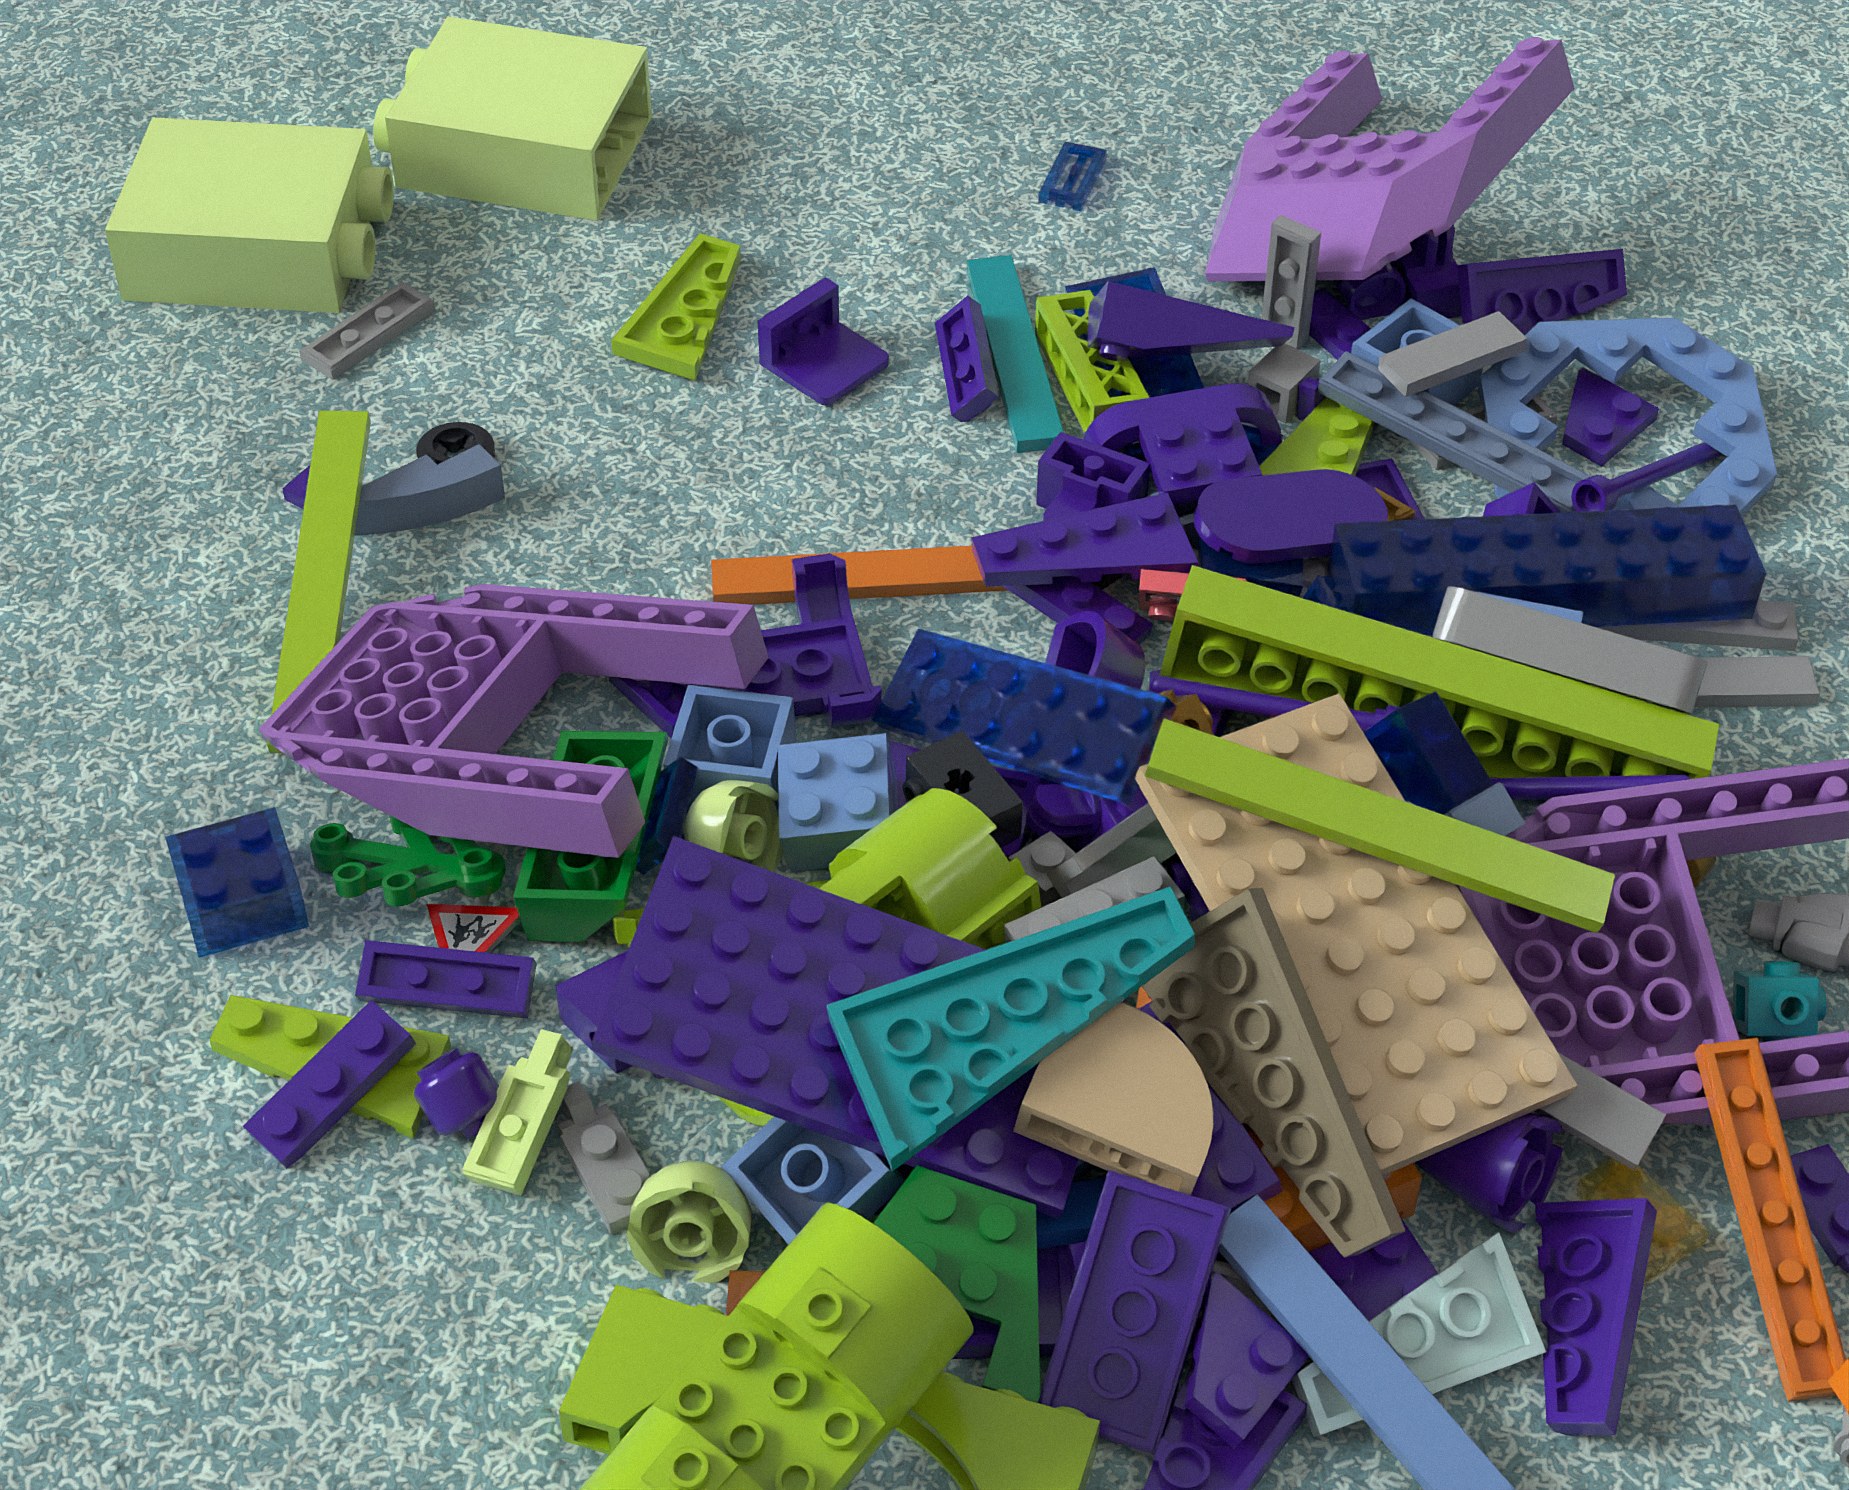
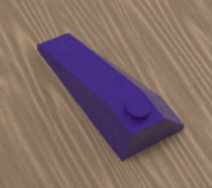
(1149, 324)

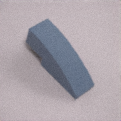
(429, 492)
(1490, 810)

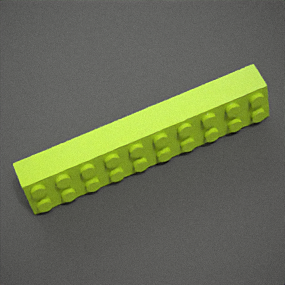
(1509, 713)

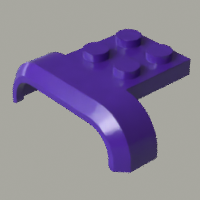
(1191, 435)
(822, 656)

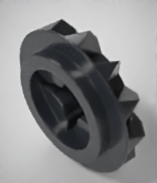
(452, 438)

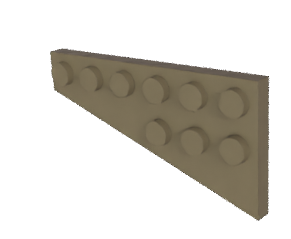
(1270, 1064)

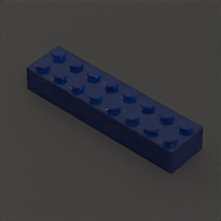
(1604, 563)

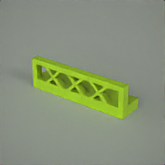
(1073, 361)

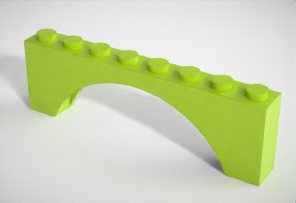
(971, 1431)

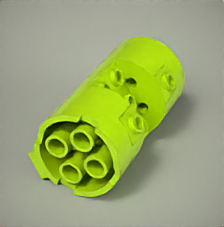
(934, 870)
(800, 1371)

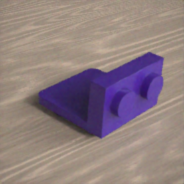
(813, 349)

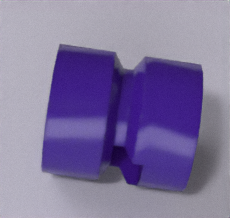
(1376, 294)

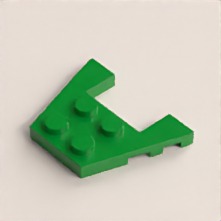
(985, 1256)

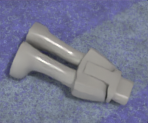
(1810, 927)

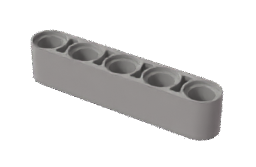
(1570, 649)

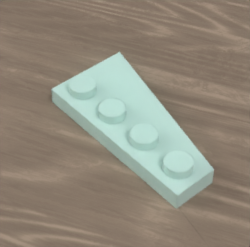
(1444, 1330)

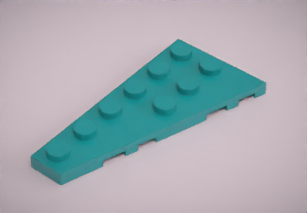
(969, 1028)

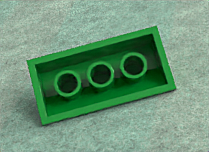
(573, 893)

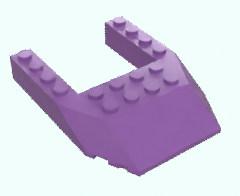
(1371, 189)
(435, 688)
(1648, 981)

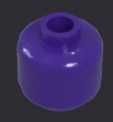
(456, 1092)

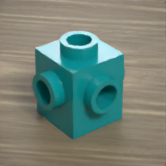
(1777, 1002)

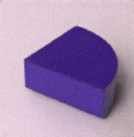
(1308, 397)

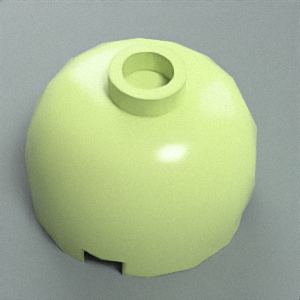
(737, 821)
(688, 1212)

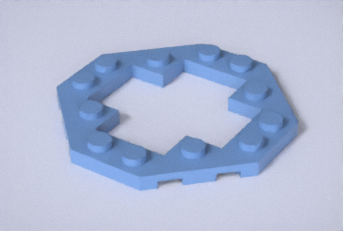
(1611, 348)

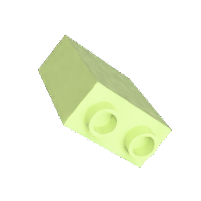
(517, 117)
(248, 215)

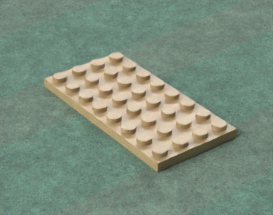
(1388, 955)

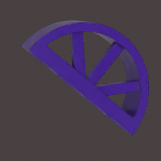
(1097, 649)

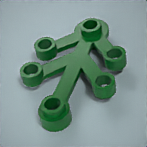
(472, 869)

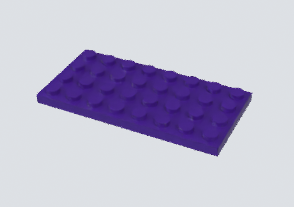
(734, 998)

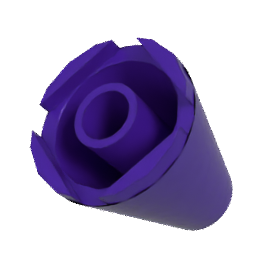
(1501, 1168)

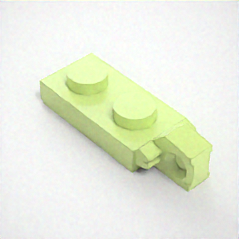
(521, 1116)

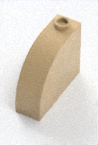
(1123, 1101)

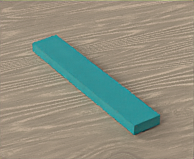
(1015, 353)

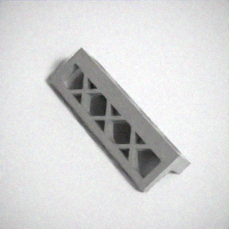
(1121, 847)

